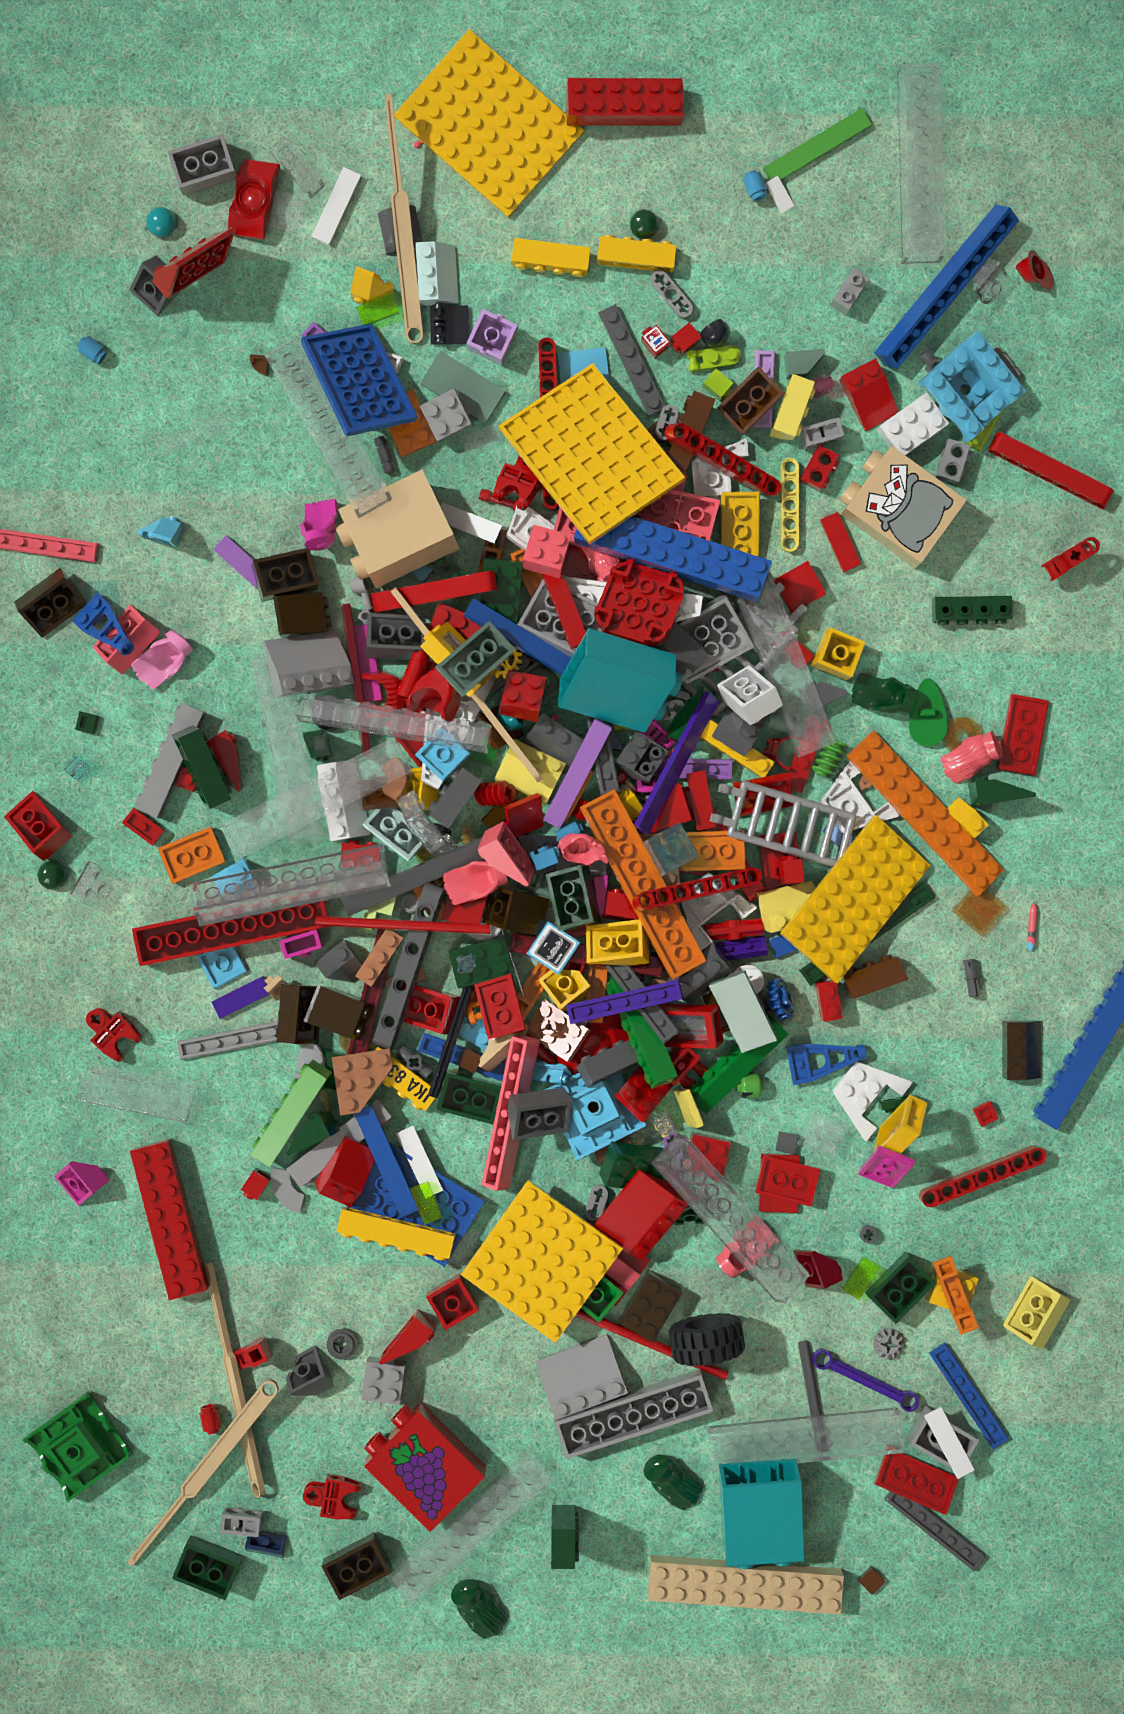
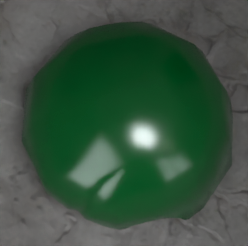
(644, 224)
(52, 874)

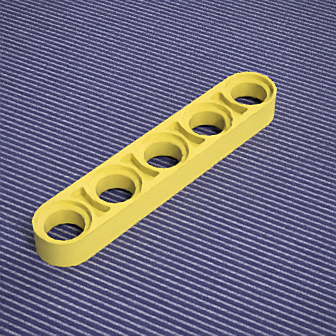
(793, 496)

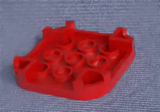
(639, 603)

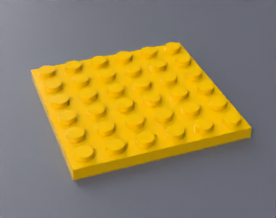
(541, 1261)

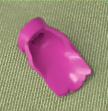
(319, 524)

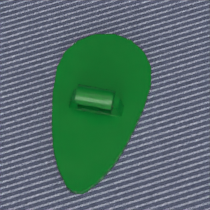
(928, 715)

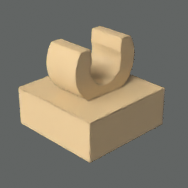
(274, 986)

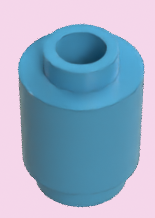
(755, 185)
(92, 349)
(569, 828)

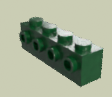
(972, 608)

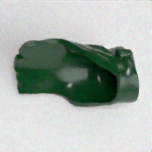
(883, 694)
(673, 1481)
(478, 1608)

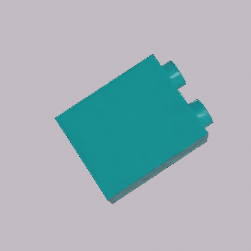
(618, 681)
(761, 1513)

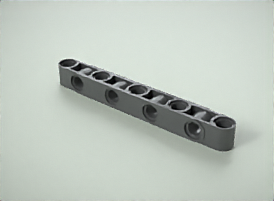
(408, 969)

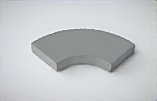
(285, 1191)

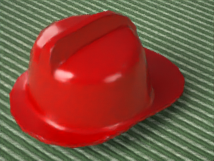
(1035, 270)

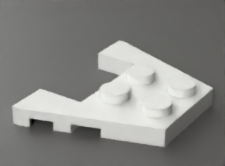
(710, 481)
(522, 525)
(847, 797)
(701, 910)
(859, 1089)

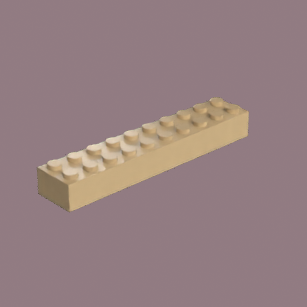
(758, 1587)

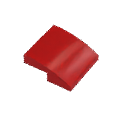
(800, 586)

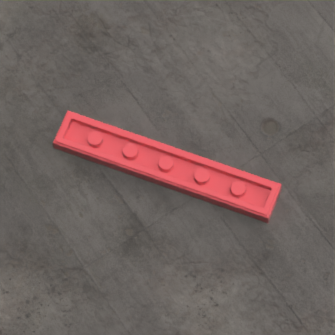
(48, 545)

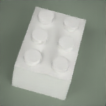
(913, 425)
(750, 695)

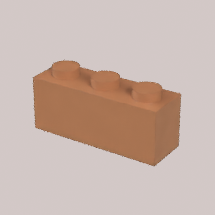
(379, 957)

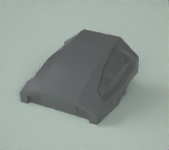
(387, 228)

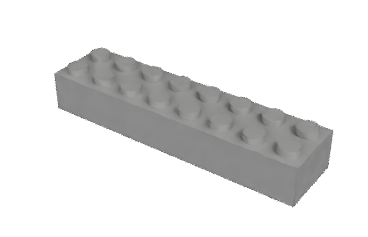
(634, 1414)

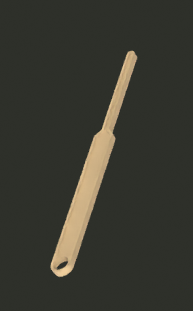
(403, 236)
(475, 696)
(235, 1386)
(213, 1459)

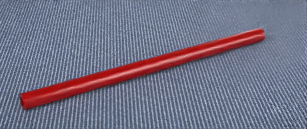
(403, 925)
(656, 1345)

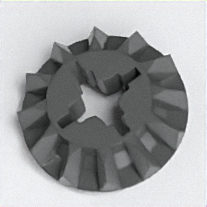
(334, 1348)

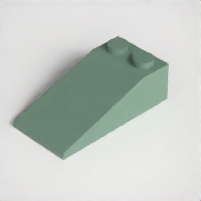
(475, 658)

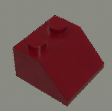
(822, 1269)

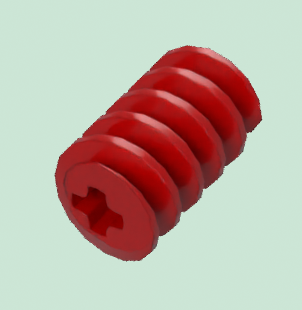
(495, 793)

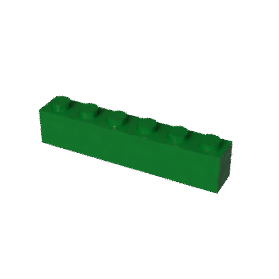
(647, 1045)
(731, 1070)

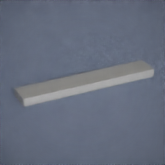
(227, 1040)

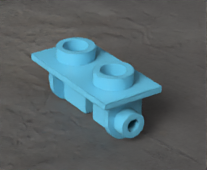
(558, 1073)

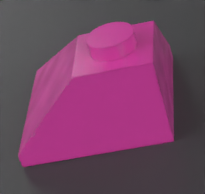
(81, 1180)

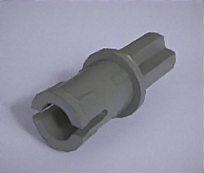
(971, 978)

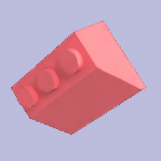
(141, 634)

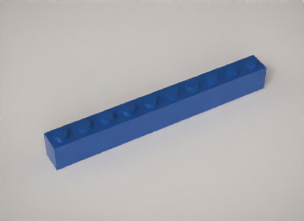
(946, 286)
(1084, 1056)

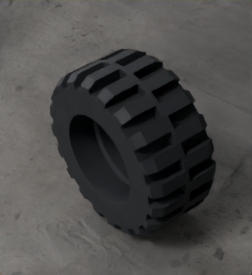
(706, 1339)

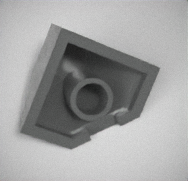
(340, 963)
(309, 1374)

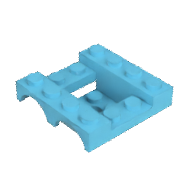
(981, 371)
(609, 1109)

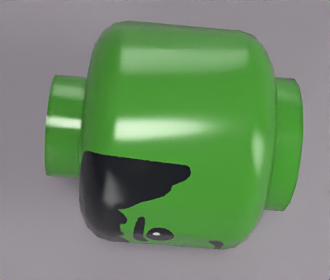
(750, 1086)

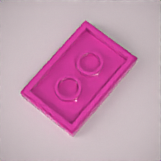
(886, 1167)

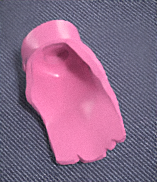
(162, 659)

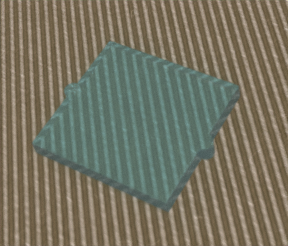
(106, 589)

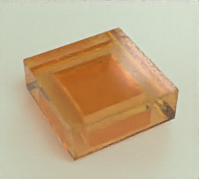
(465, 833)

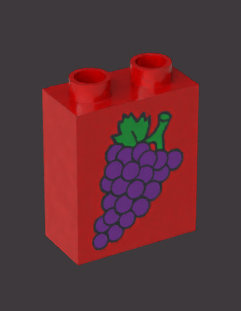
(423, 1465)

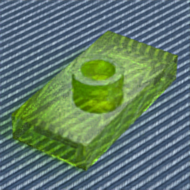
(378, 310)
(426, 1202)
(860, 1278)

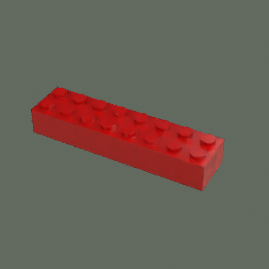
(169, 1219)

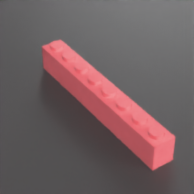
(516, 1080)

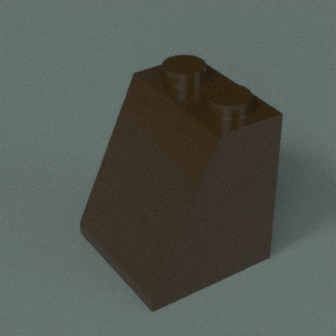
(302, 614)
(516, 911)
(338, 1012)

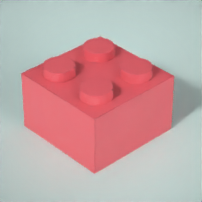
(546, 551)

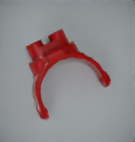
(771, 751)

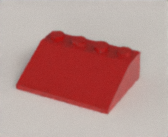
(193, 263)
(641, 1214)

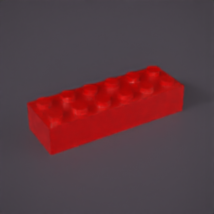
(624, 101)

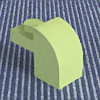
(386, 907)

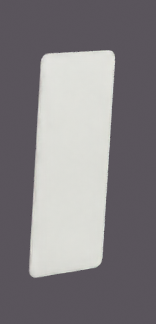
(779, 194)

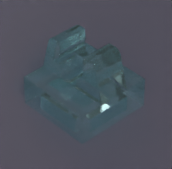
(77, 767)

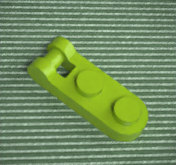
(713, 358)

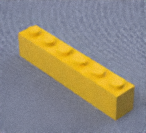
(396, 1233)

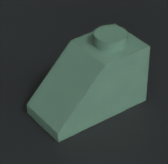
(802, 362)

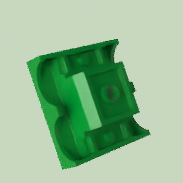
(95, 1438)

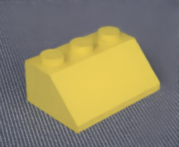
(793, 408)
(516, 773)
(782, 903)
(1036, 1312)

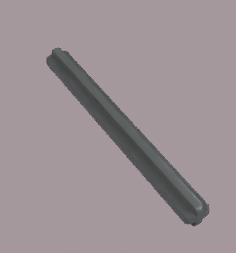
(809, 1378)

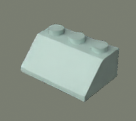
(436, 273)
(391, 828)

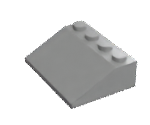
(543, 622)
(719, 633)
(307, 664)
(581, 1377)

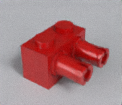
(684, 1060)

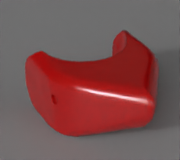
(391, 683)
(433, 685)

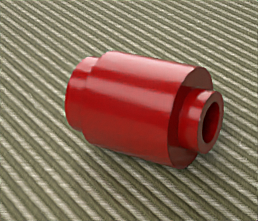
(210, 1419)

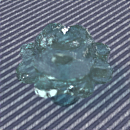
(466, 964)

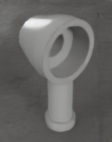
(362, 587)

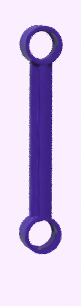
(866, 1380)

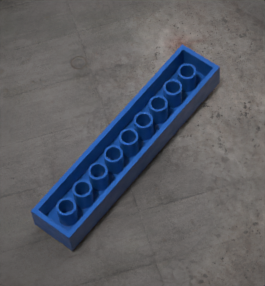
(685, 555)

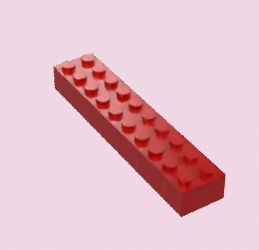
(186, 938)

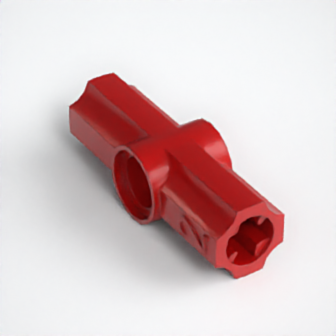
(734, 929)

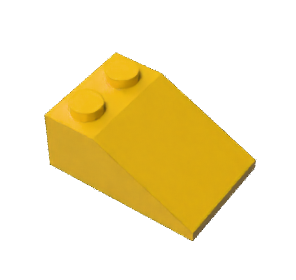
(617, 943)

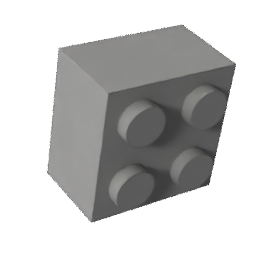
(447, 415)
(384, 1381)

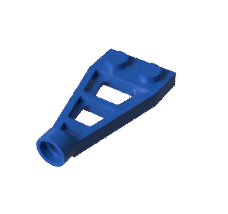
(93, 613)
(799, 1061)

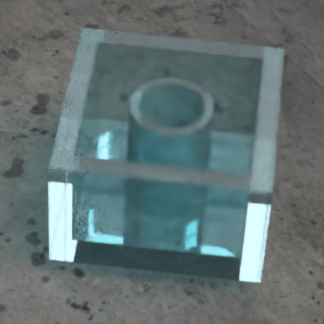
(670, 849)

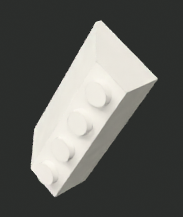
(348, 821)

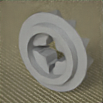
(883, 1336)

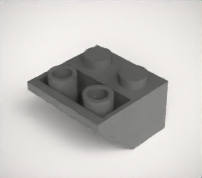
(640, 758)

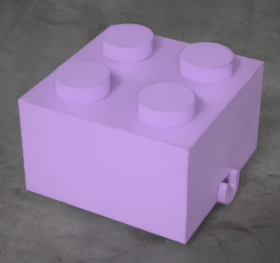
(492, 336)

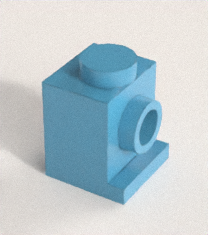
(545, 857)

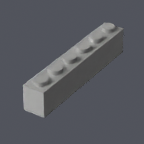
(168, 765)
(315, 1160)

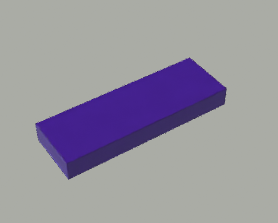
(240, 997)

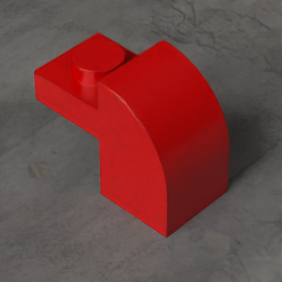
(253, 1353)

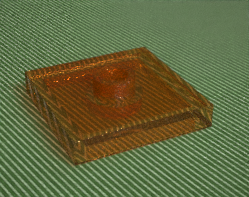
(979, 911)

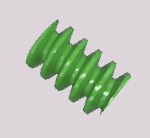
(828, 760)

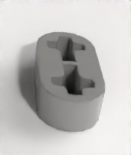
(662, 421)
(600, 1204)

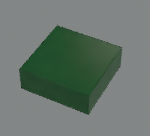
(87, 722)

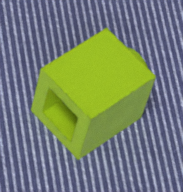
(718, 385)

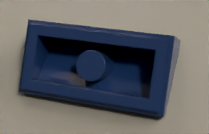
(267, 1544)

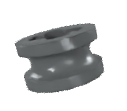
(863, 1231)

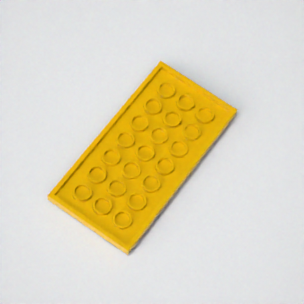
(855, 899)

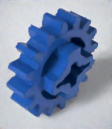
(780, 999)

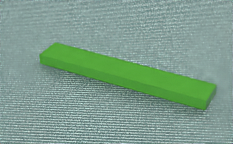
(818, 145)

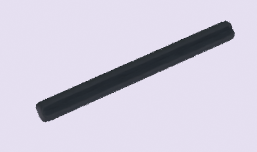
(450, 1042)

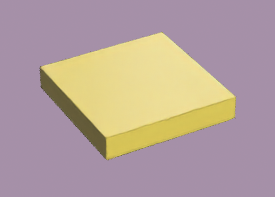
(688, 1108)

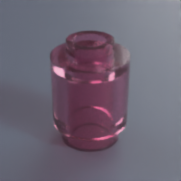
(823, 385)

